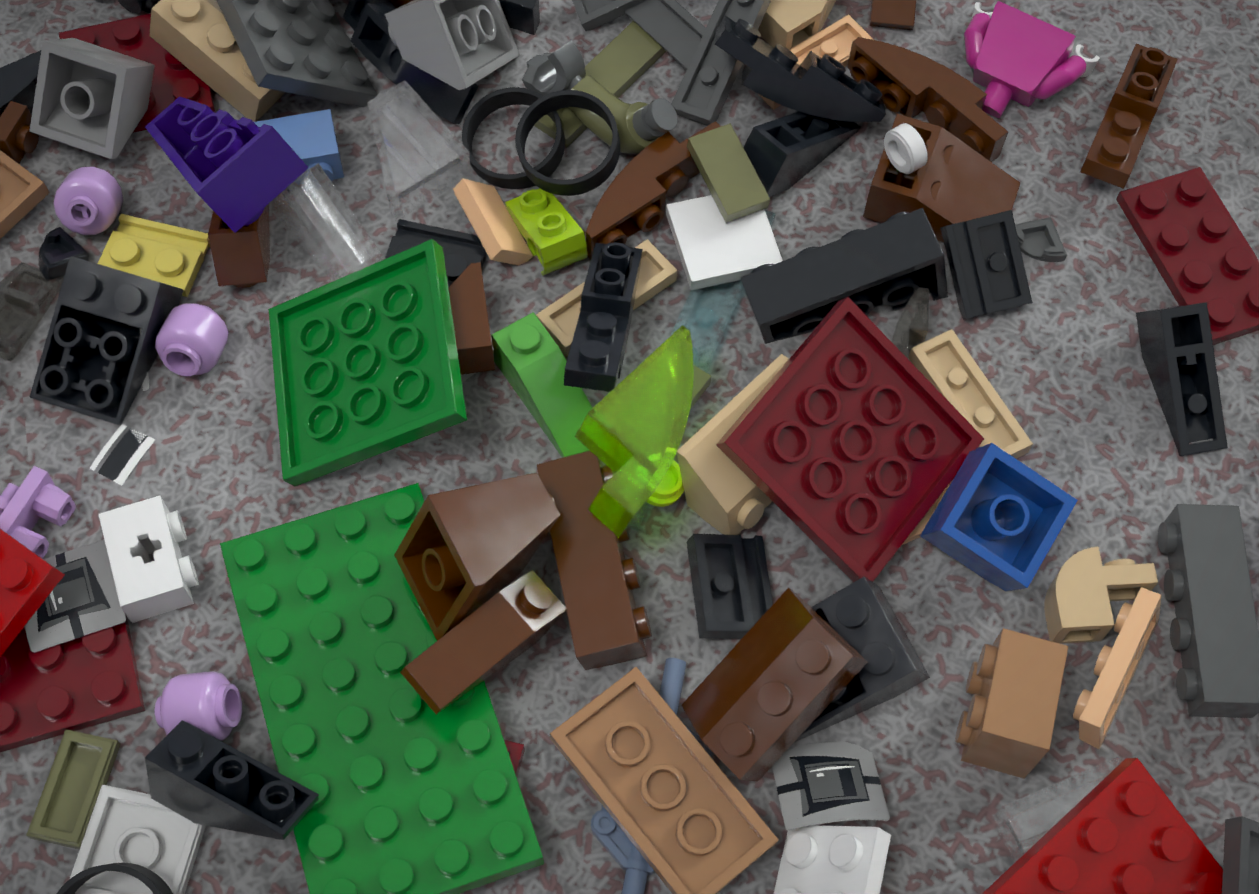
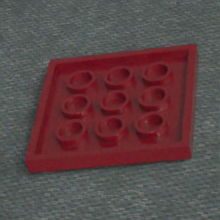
(851, 442)

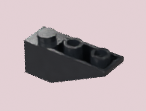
(223, 786)

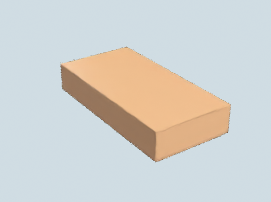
(492, 222)

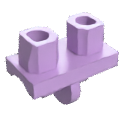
(26, 504)

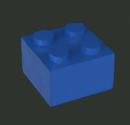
(999, 518)

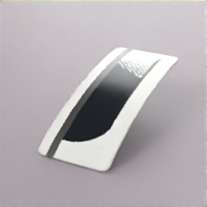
(121, 454)

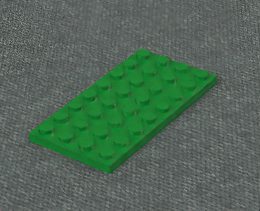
(401, 791)

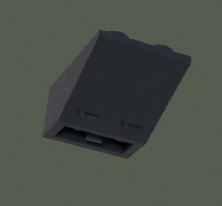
(94, 342)
(871, 627)

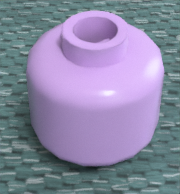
(88, 201)
(191, 339)
(201, 700)

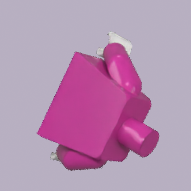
(1020, 57)

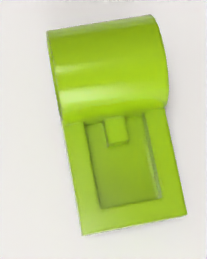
(548, 229)

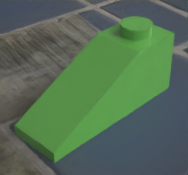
(536, 373)

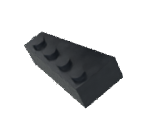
(866, 265)

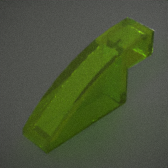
(640, 430)

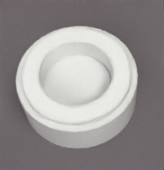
(905, 148)

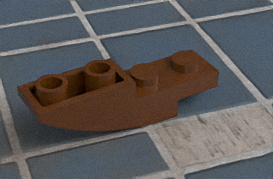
(920, 84)
(1129, 116)
(639, 191)

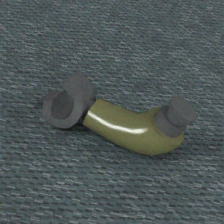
(636, 122)

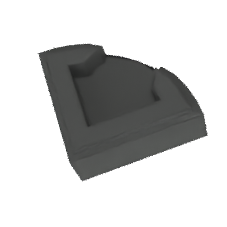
(1041, 240)

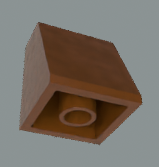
(473, 545)

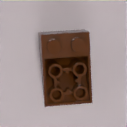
(950, 188)

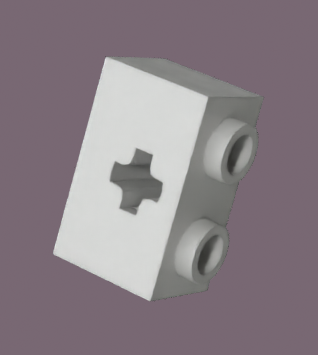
(141, 585)

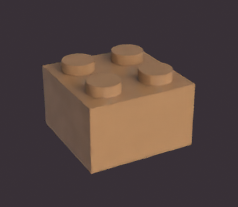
(1012, 703)

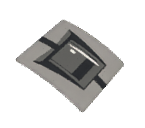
(81, 600)
(828, 785)

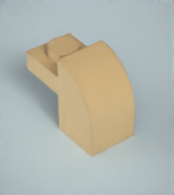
(1081, 594)

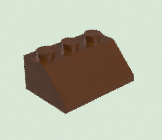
(771, 687)

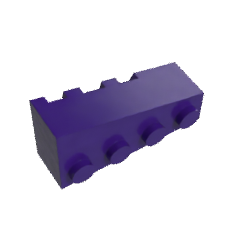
(226, 159)

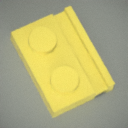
(156, 251)

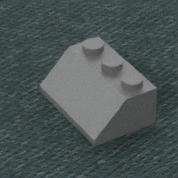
(453, 38)

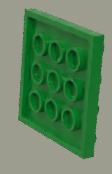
(365, 364)

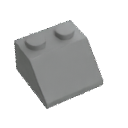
(89, 96)

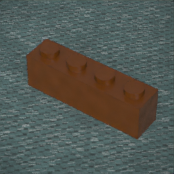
(593, 566)

